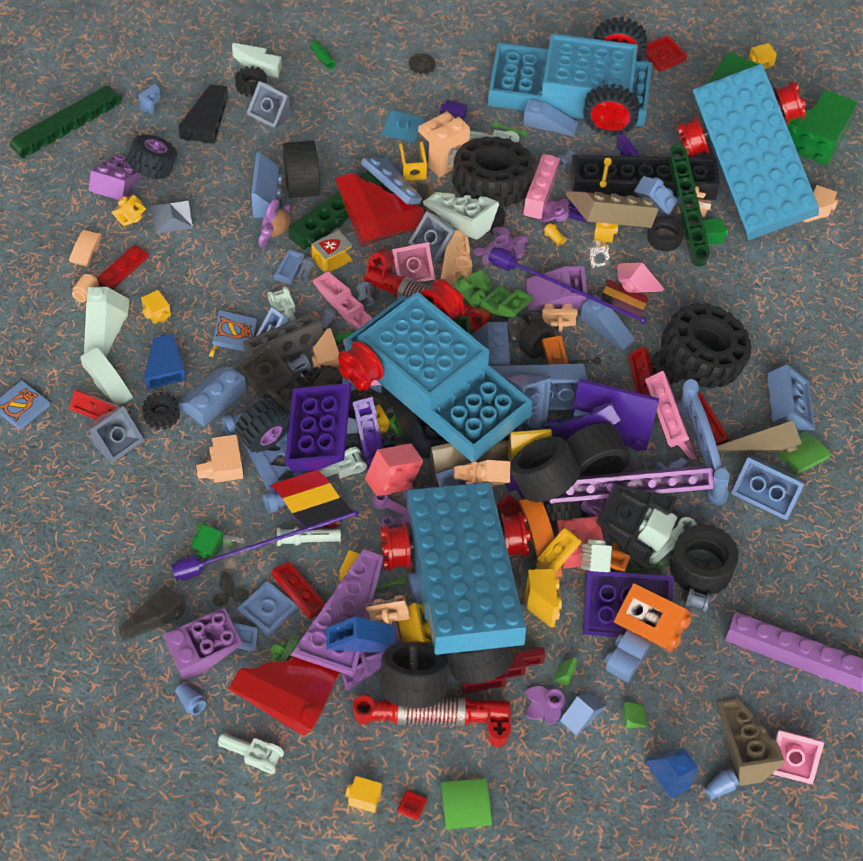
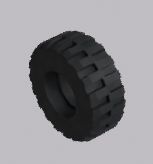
(493, 170)
(717, 329)

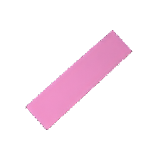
(341, 299)

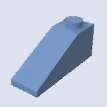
(548, 118)
(606, 323)

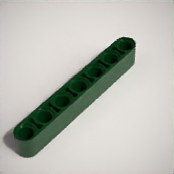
(65, 121)
(688, 213)

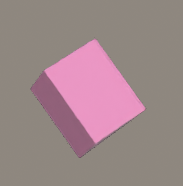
(413, 262)
(800, 756)

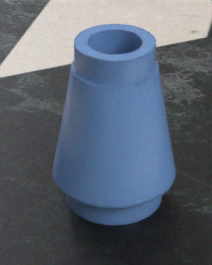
(192, 701)
(721, 784)

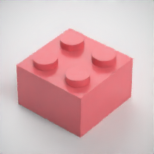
(393, 469)
(582, 528)

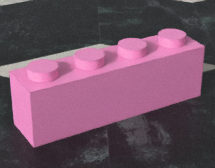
(541, 186)

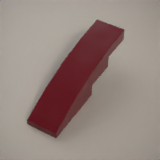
(518, 668)

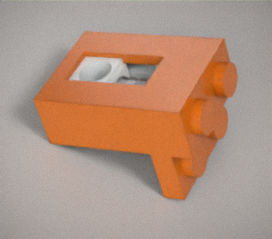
(669, 625)

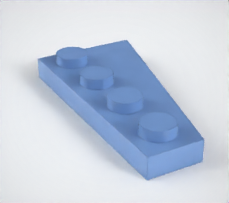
(392, 178)

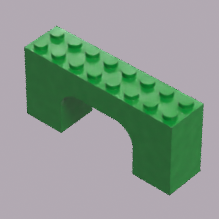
(822, 126)

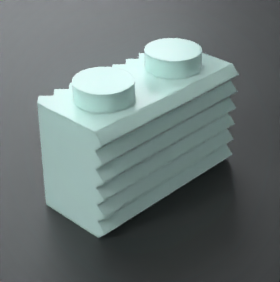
(656, 528)
(596, 556)

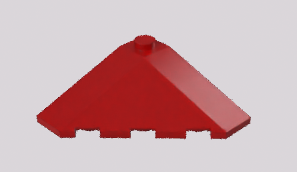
(376, 212)
(287, 690)

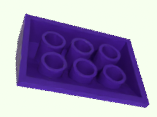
(634, 408)
(317, 427)
(606, 593)

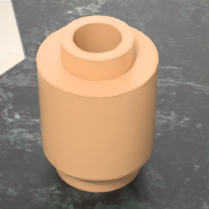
(81, 288)

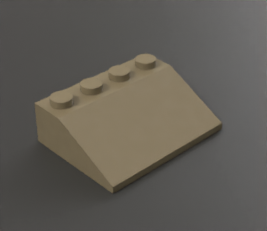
(614, 208)

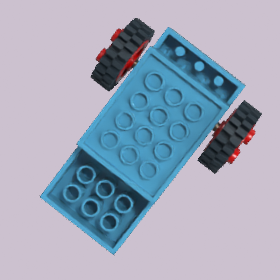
(579, 76)

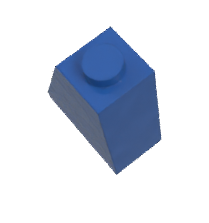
(164, 363)
(360, 636)
(673, 770)

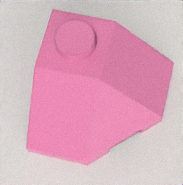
(637, 278)

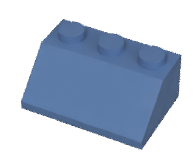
(265, 185)
(495, 338)
(538, 390)
(213, 395)
(790, 398)
(768, 487)

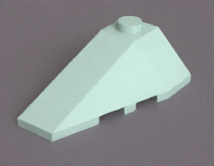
(467, 215)
(104, 317)

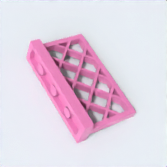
(669, 414)

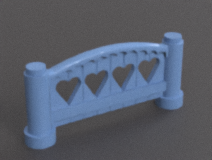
(691, 407)
(262, 461)

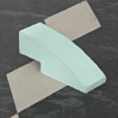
(257, 57)
(105, 377)

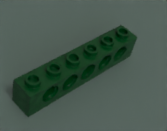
(323, 218)

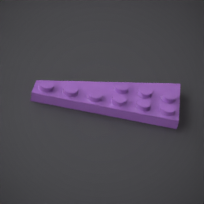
(345, 603)

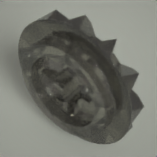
(424, 59)

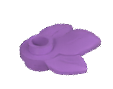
(555, 210)
(541, 705)

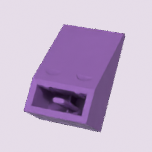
(114, 178)
(549, 293)
(202, 643)

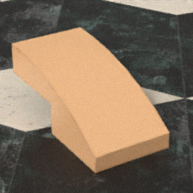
(84, 248)

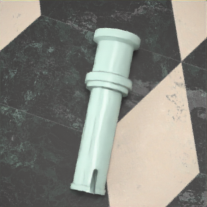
(318, 535)

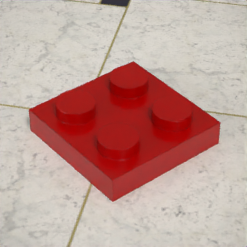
(664, 53)

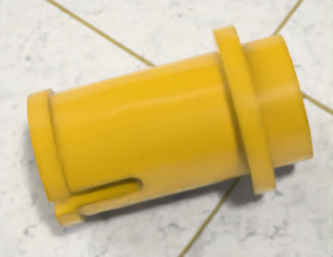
(552, 231)

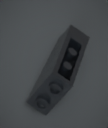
(205, 116)

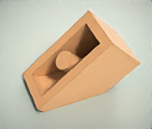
(825, 200)
(325, 351)

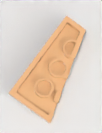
(456, 258)

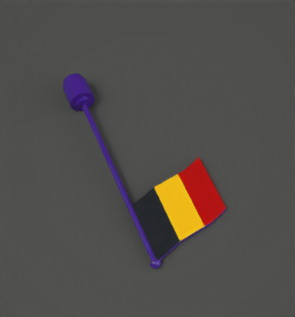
(613, 296)
(309, 500)

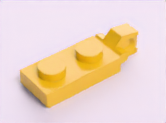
(558, 551)

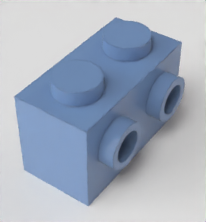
(654, 189)

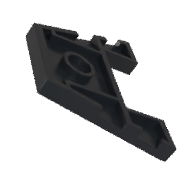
(624, 514)

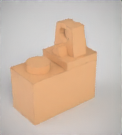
(224, 461)
(486, 471)

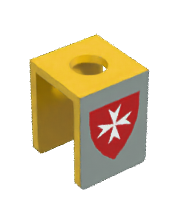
(406, 168)
(331, 252)

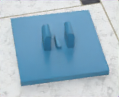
(402, 126)

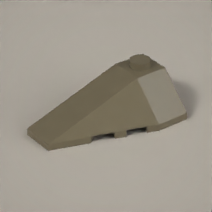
(775, 439)
(447, 457)
(750, 747)

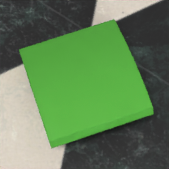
(505, 302)
(809, 454)
(466, 803)

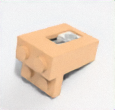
(445, 138)

